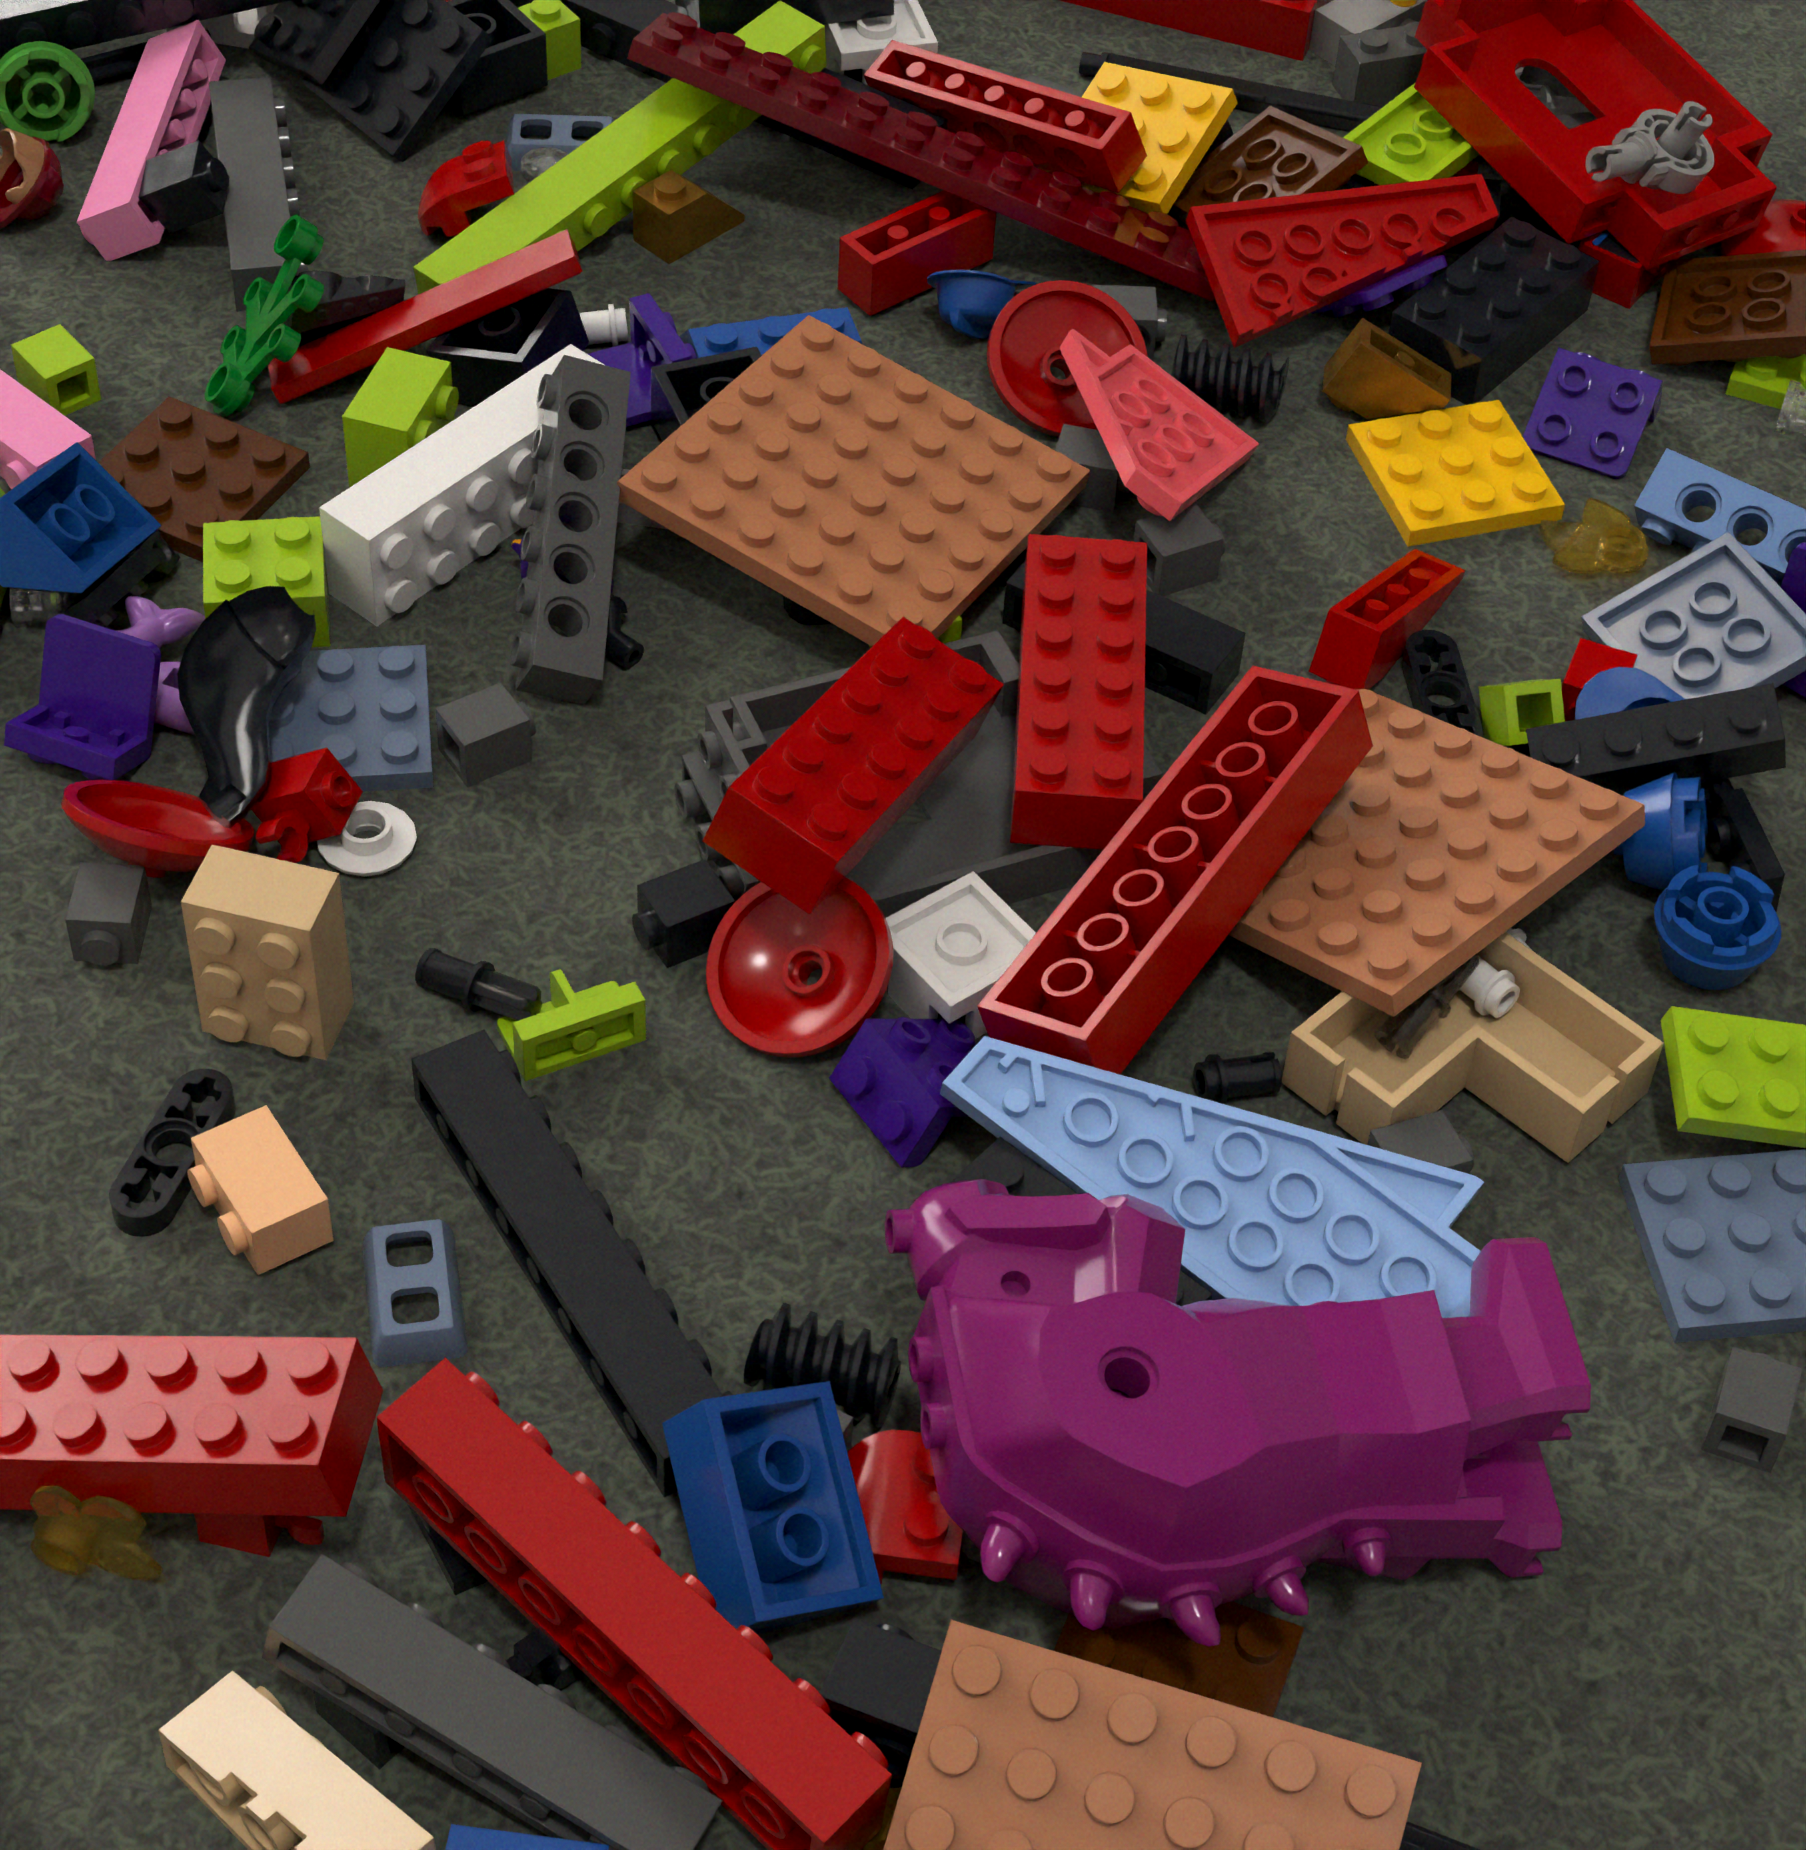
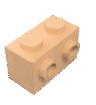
(260, 1190)

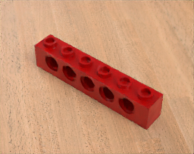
(1015, 115)

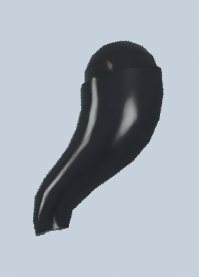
(229, 688)

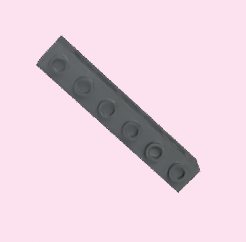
(597, 401)

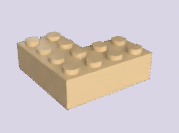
(1548, 1064)

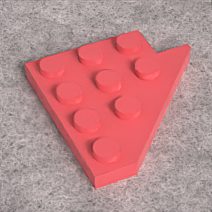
(1155, 428)

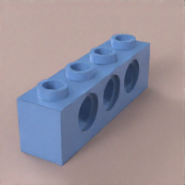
(1684, 483)

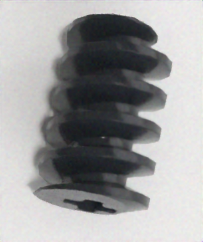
(1230, 379)
(809, 1358)

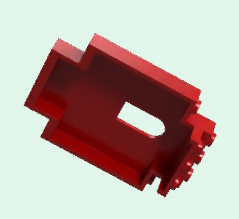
(1617, 68)

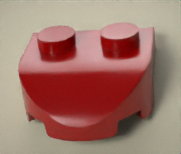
(465, 183)
(903, 1507)

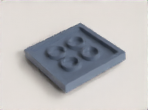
(1707, 623)
(365, 710)
(1724, 1241)

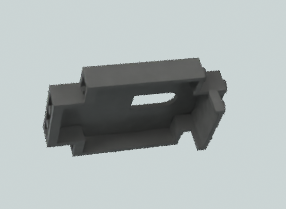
(964, 806)

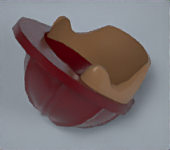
(28, 177)

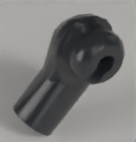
(619, 646)

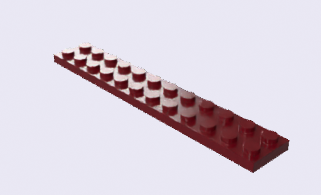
(922, 149)

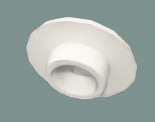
(372, 854)

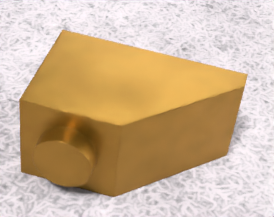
(679, 216)
(1383, 376)

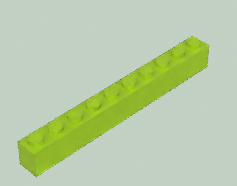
(597, 180)

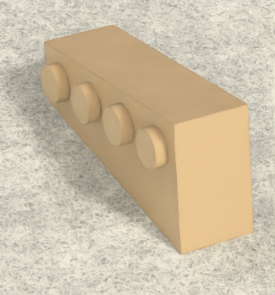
(277, 1780)

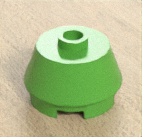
(45, 91)

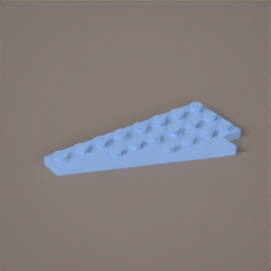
(1260, 1199)

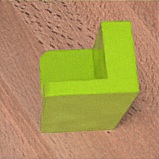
(575, 1026)

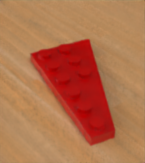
(1307, 250)

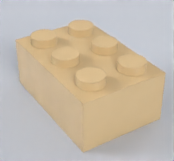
(268, 952)

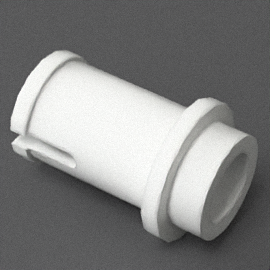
(605, 325)
(1491, 990)

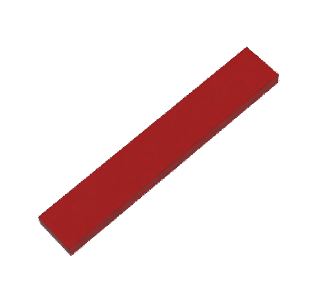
(426, 316)

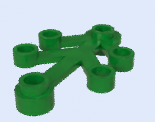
(266, 310)

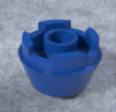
(1671, 833)
(1716, 926)

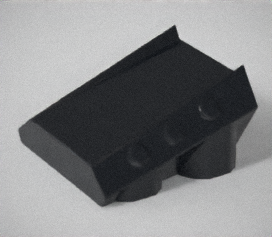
(344, 302)

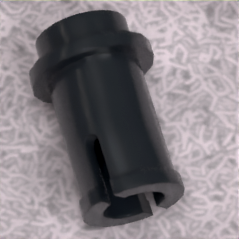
(1237, 1077)

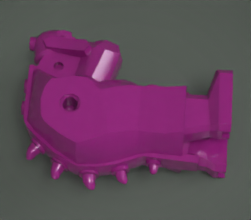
(1218, 1447)

